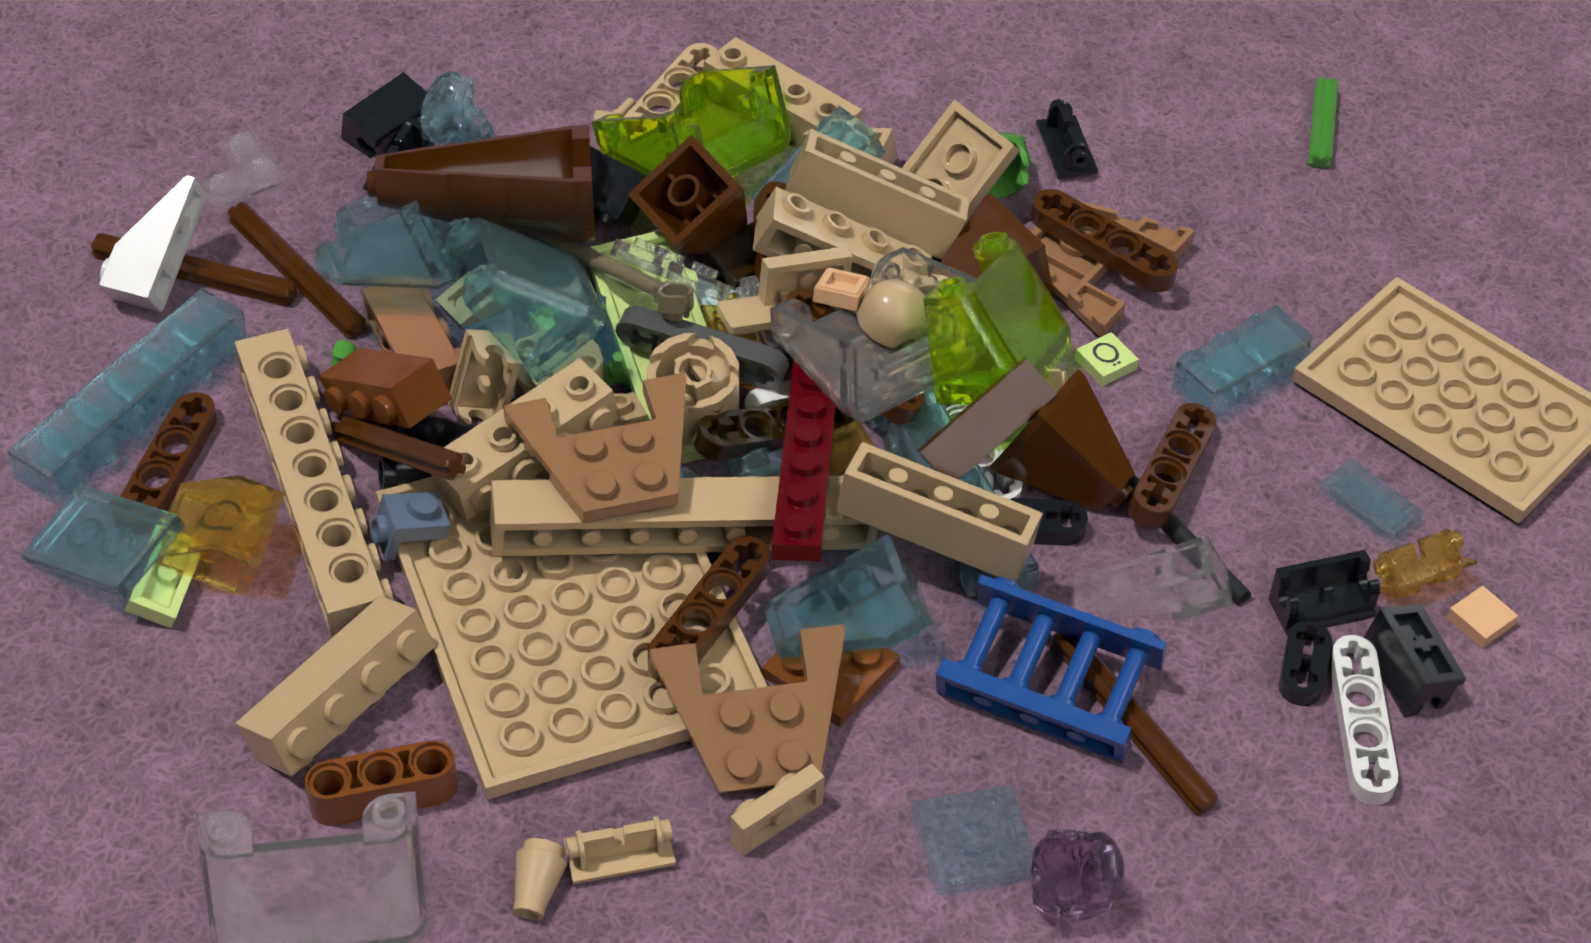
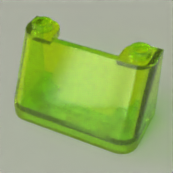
(729, 111)
(991, 324)

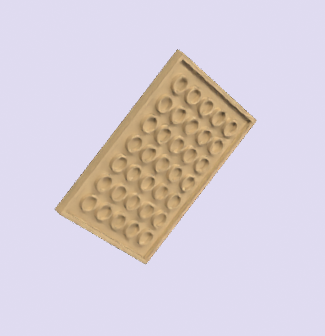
(554, 649)

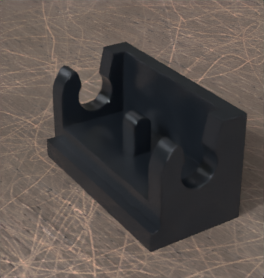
(381, 113)
(1325, 591)
(1413, 658)

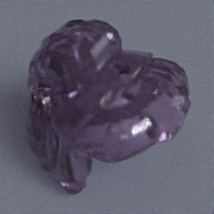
(1076, 874)

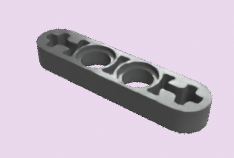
(758, 362)

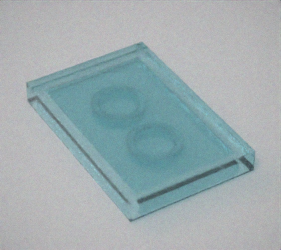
(103, 540)

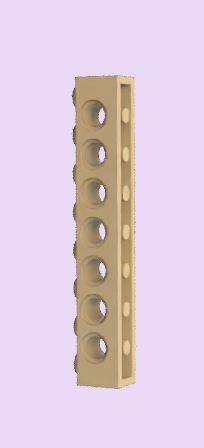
(309, 475)

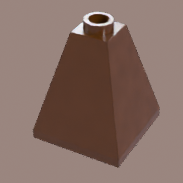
(692, 199)
(995, 217)
(1070, 450)

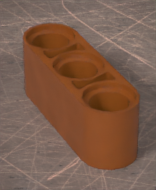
(357, 780)

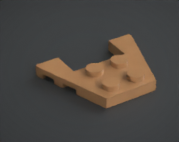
(1076, 273)
(614, 467)
(756, 733)

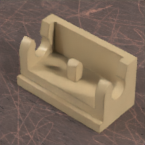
(482, 377)

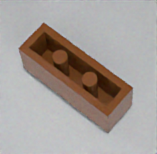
(384, 387)

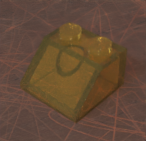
(223, 531)

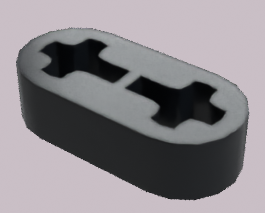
(1051, 527)
(1314, 664)

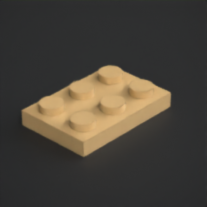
(962, 155)

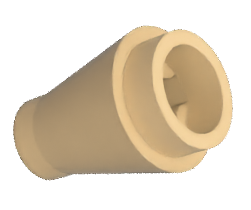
(537, 876)

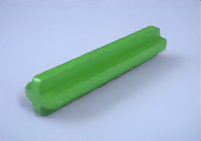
(1323, 123)

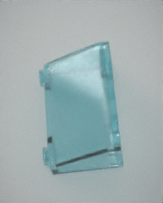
(387, 248)
(526, 293)

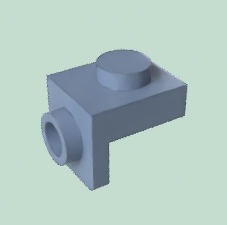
(407, 519)

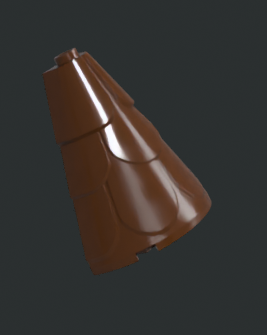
(517, 181)

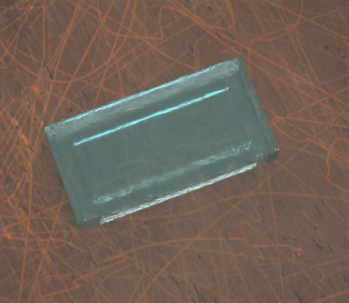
(1371, 501)

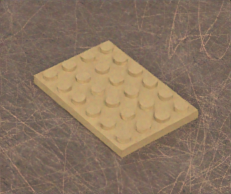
(1453, 397)

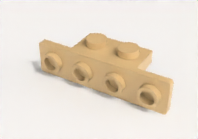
(777, 279)

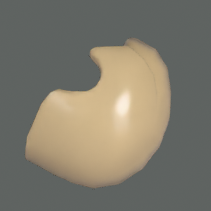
(893, 313)

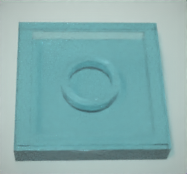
(974, 840)

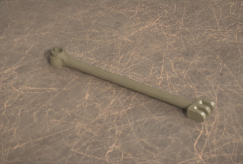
(673, 299)

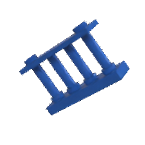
(1057, 714)

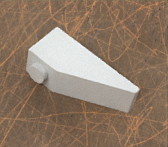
(152, 251)

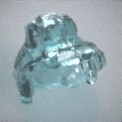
(451, 113)

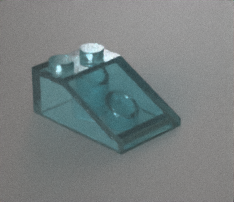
(866, 592)

